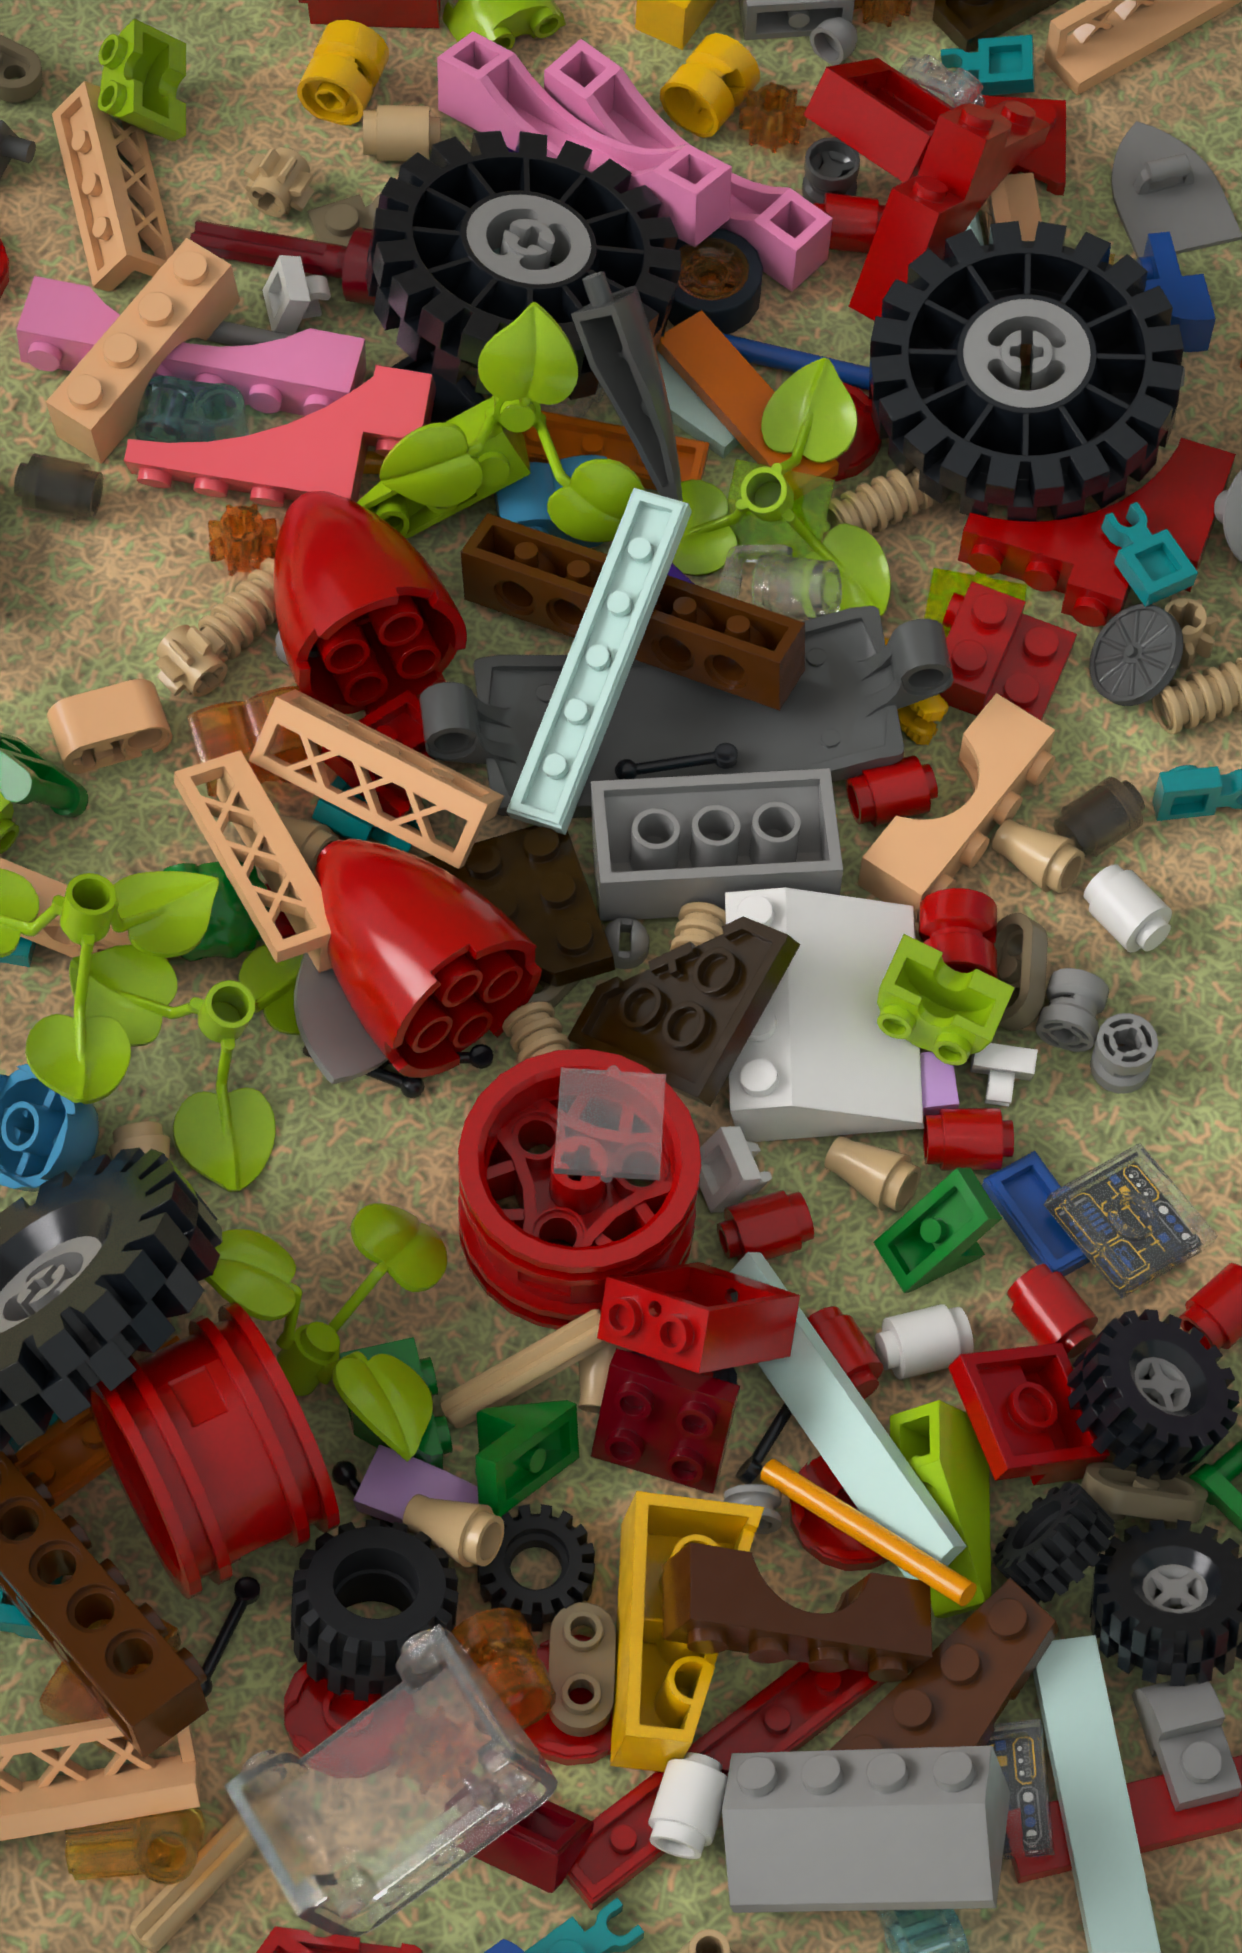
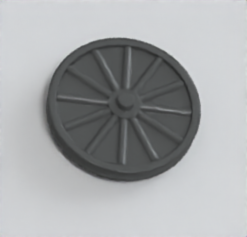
(1136, 654)

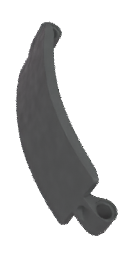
(834, 718)

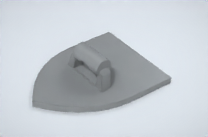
(1168, 188)
(331, 1026)

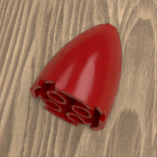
(361, 601)
(420, 954)

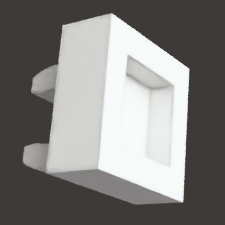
(291, 295)
(1002, 1066)
(729, 1169)

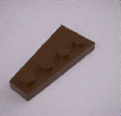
(965, 1682)

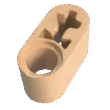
(109, 725)

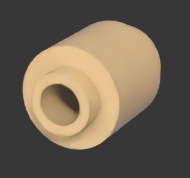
(399, 132)

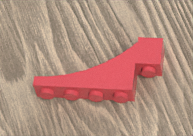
(300, 457)

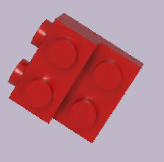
(1002, 652)
(1024, 1413)

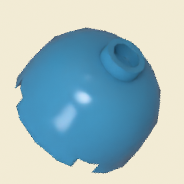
(41, 1132)

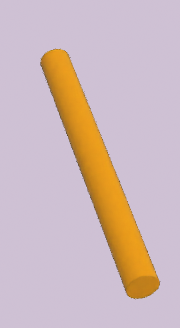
(868, 1532)

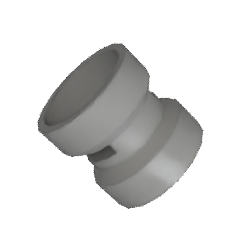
(1072, 1010)
(1121, 1067)

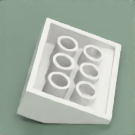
(817, 1050)

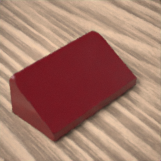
(540, 1846)

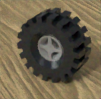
(1153, 1394)
(1169, 1602)

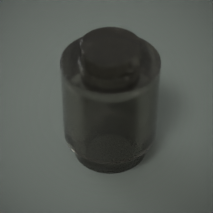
(58, 487)
(1101, 816)

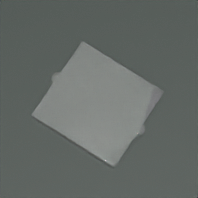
(610, 1124)

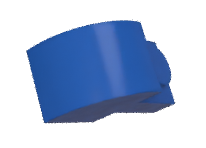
(1186, 294)

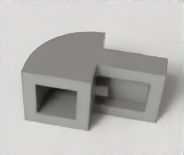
(1189, 1740)

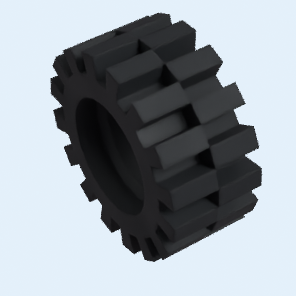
(554, 1535)
(1054, 1542)

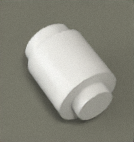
(1128, 908)
(923, 1340)
(688, 1805)

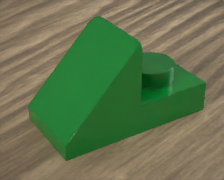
(939, 1231)
(523, 1450)

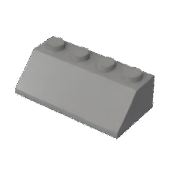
(711, 835)
(865, 1829)

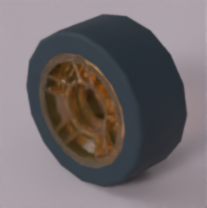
(738, 279)

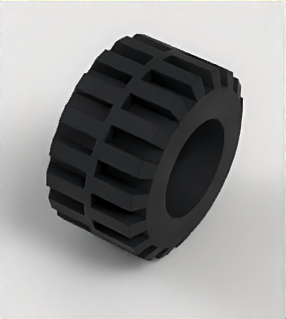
(365, 1567)

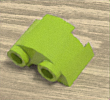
(503, 19)
(143, 80)
(939, 1006)

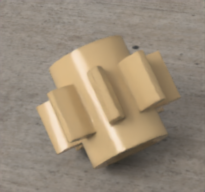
(278, 181)
(1195, 628)
(191, 660)

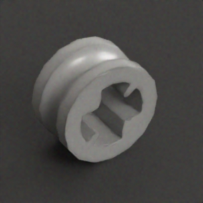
(761, 1496)

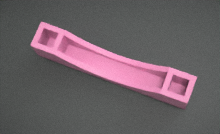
(495, 92)
(776, 221)
(282, 375)

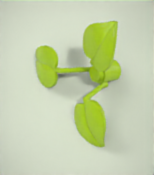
(522, 369)
(810, 419)
(163, 918)
(218, 1132)
(378, 1390)

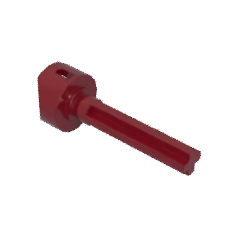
(316, 256)

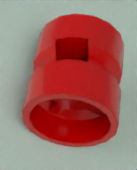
(962, 927)

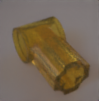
(136, 1847)

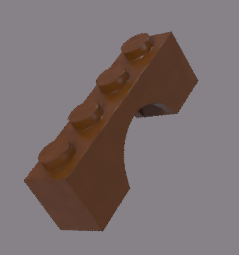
(722, 1603)

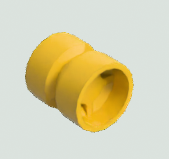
(343, 72)
(710, 85)

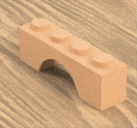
(105, 389)
(1000, 756)

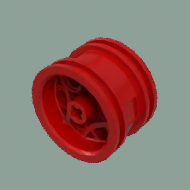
(608, 1224)
(214, 1450)

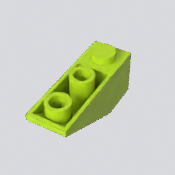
(502, 460)
(954, 1470)

